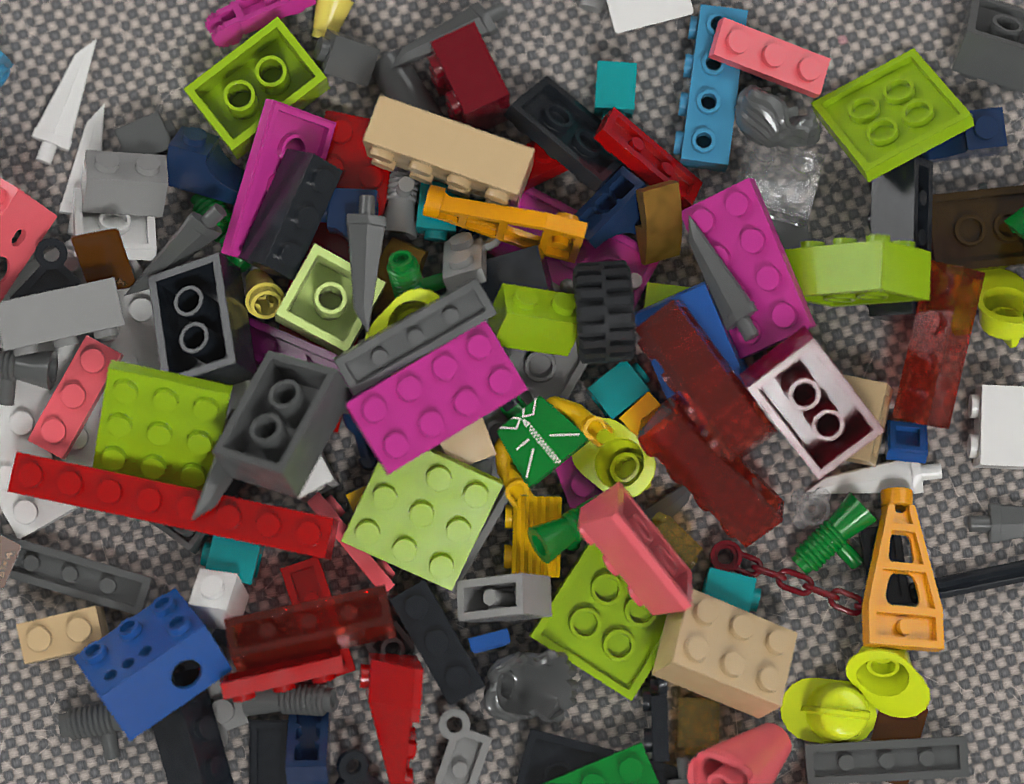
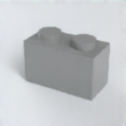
(124, 183)
(504, 598)

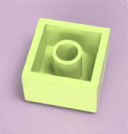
(322, 302)

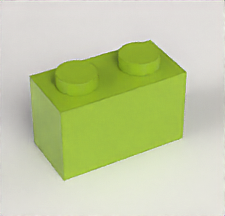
(535, 319)

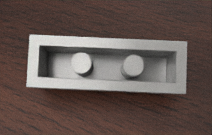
(60, 316)

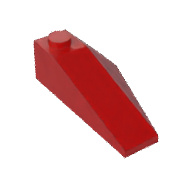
(394, 701)

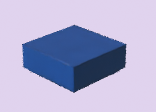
(906, 441)
(489, 641)

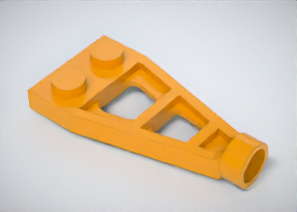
(560, 234)
(894, 625)

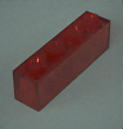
(938, 346)
(705, 381)
(724, 487)
(310, 628)

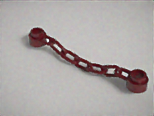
(779, 576)

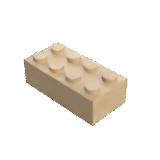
(447, 153)

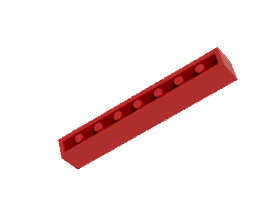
(172, 505)

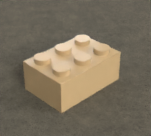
(726, 655)

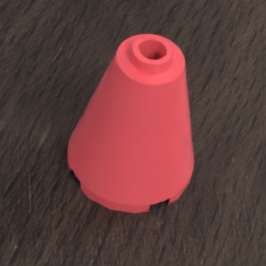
(743, 759)

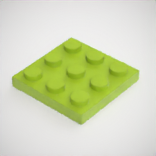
(892, 114)
(160, 424)
(424, 515)
(601, 626)

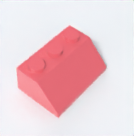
(636, 551)

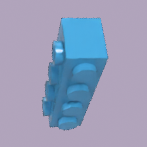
(710, 96)

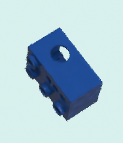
(136, 661)

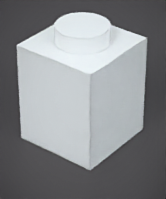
(218, 597)

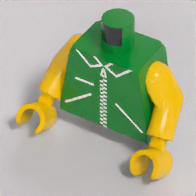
(540, 440)

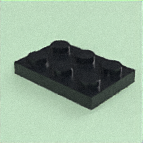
(564, 132)

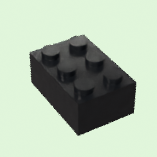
(203, 321)

